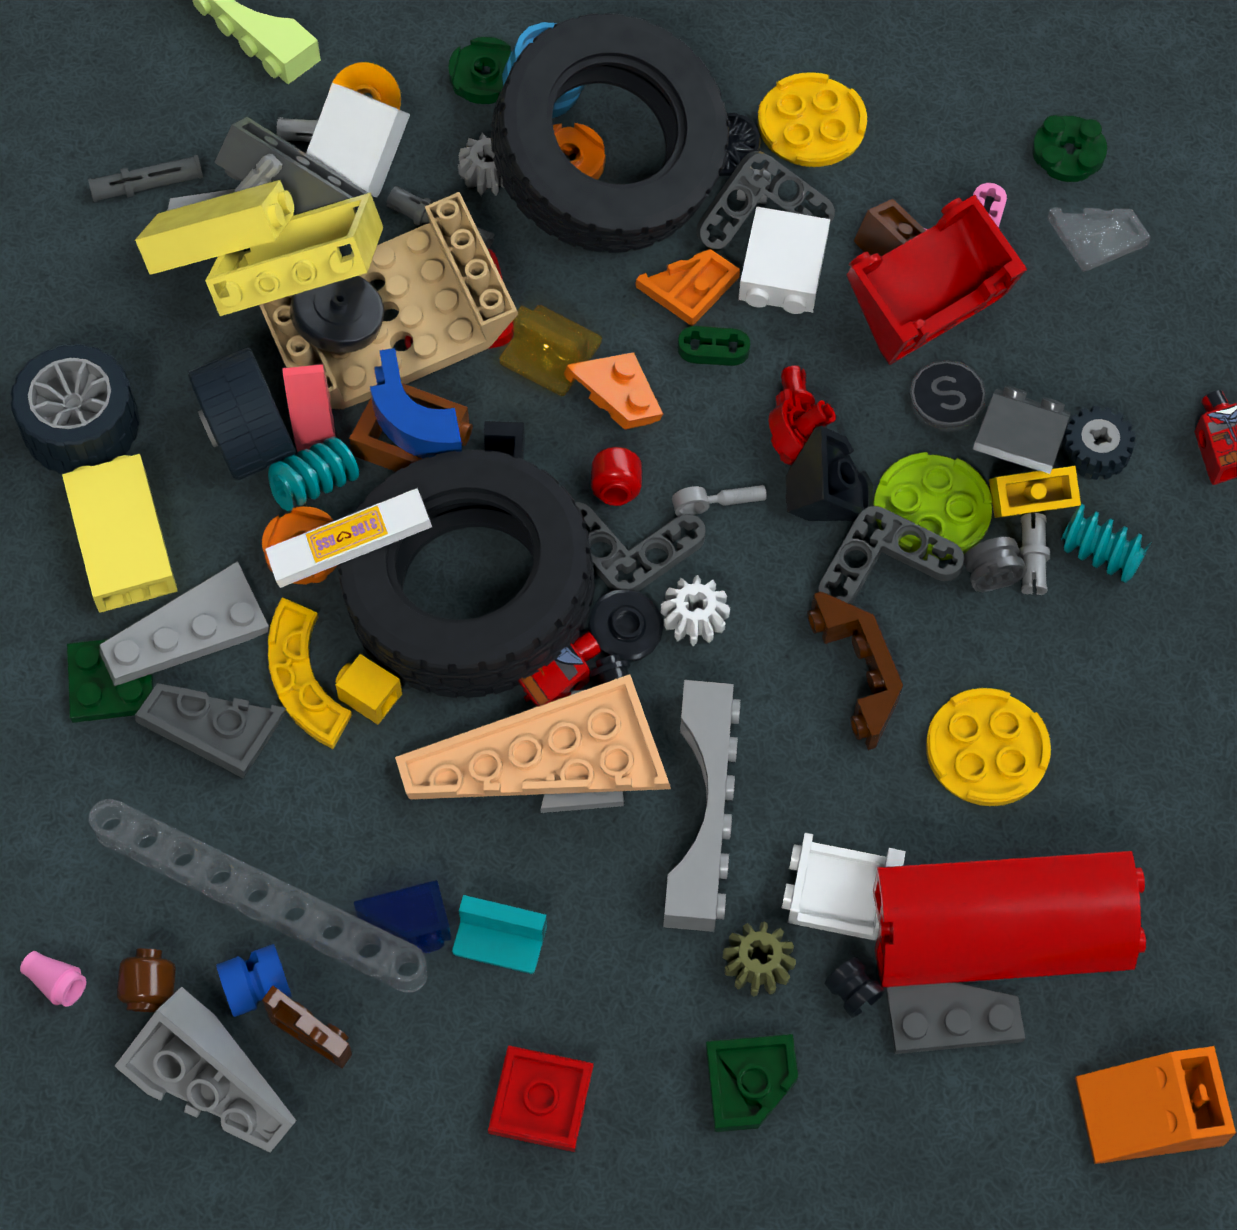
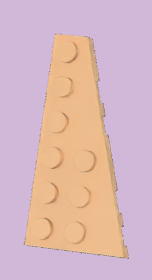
(565, 746)

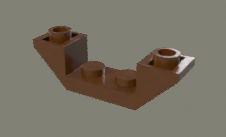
(844, 620)

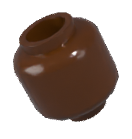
(145, 980)

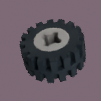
(1098, 457)

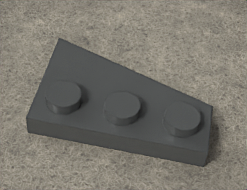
(213, 728)
(951, 1017)

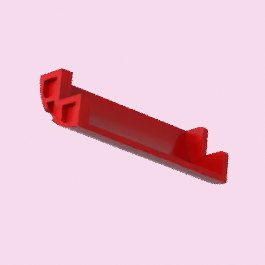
(1008, 918)

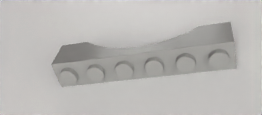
(693, 884)

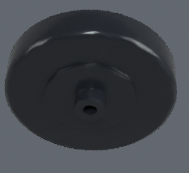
(339, 315)

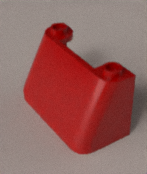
(934, 279)

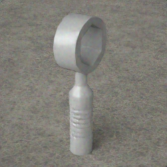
(695, 500)

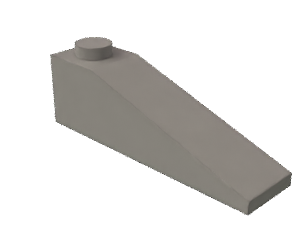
(198, 1061)

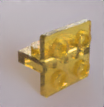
(546, 345)

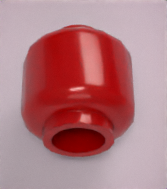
(616, 476)

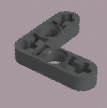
(754, 189)
(887, 542)
(624, 560)

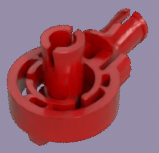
(796, 415)

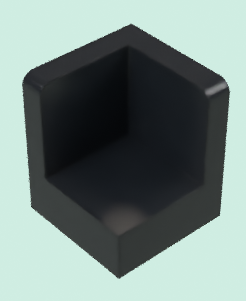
(505, 438)

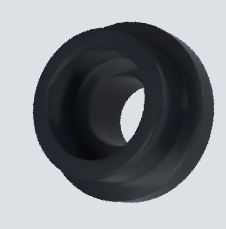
(610, 669)

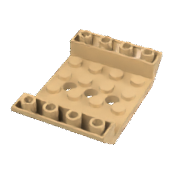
(445, 301)

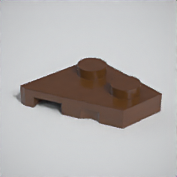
(304, 1027)

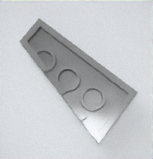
(191, 626)

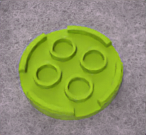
(939, 496)

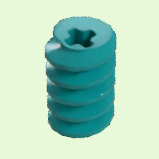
(312, 471)
(1104, 544)

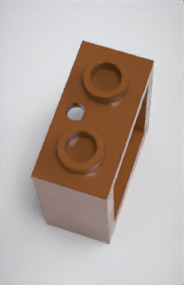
(365, 435)

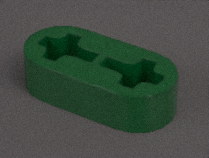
(713, 345)

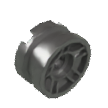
(994, 564)

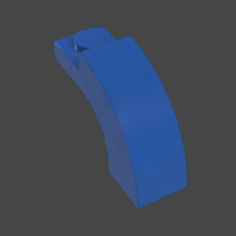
(405, 422)

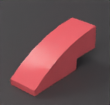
(308, 405)

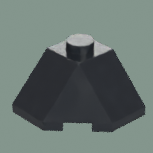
(825, 480)

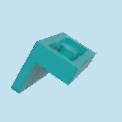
(499, 934)

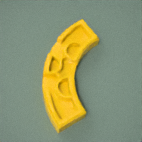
(294, 678)

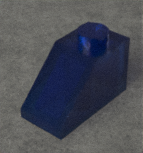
(410, 914)

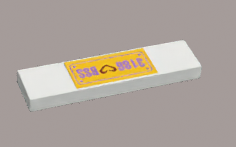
(348, 538)

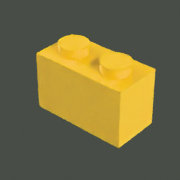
(1034, 492)

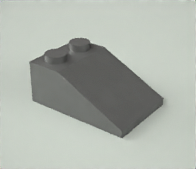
(1022, 429)

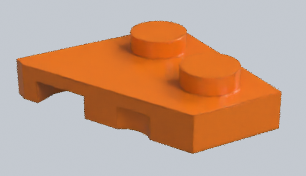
(690, 285)
(618, 388)

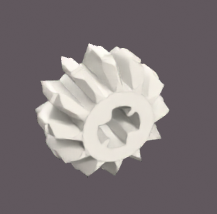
(701, 621)

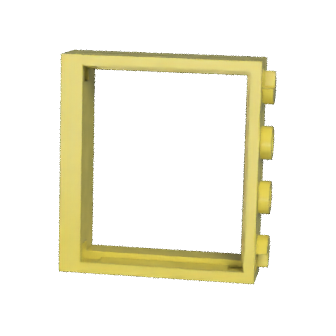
(300, 258)

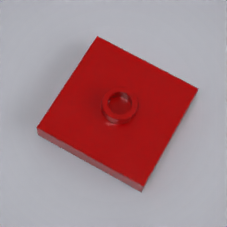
(541, 1098)

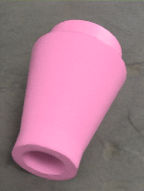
(55, 979)

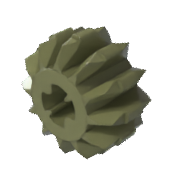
(752, 971)

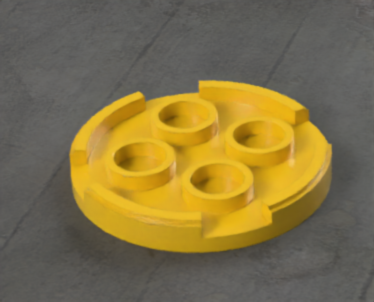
(812, 120)
(988, 747)

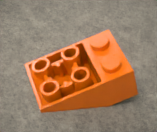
(1156, 1106)

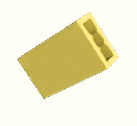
(215, 227)
(119, 532)

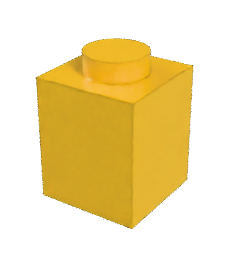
(368, 688)

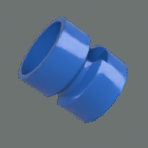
(250, 980)

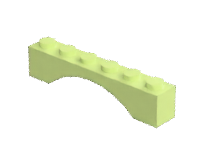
(278, 42)

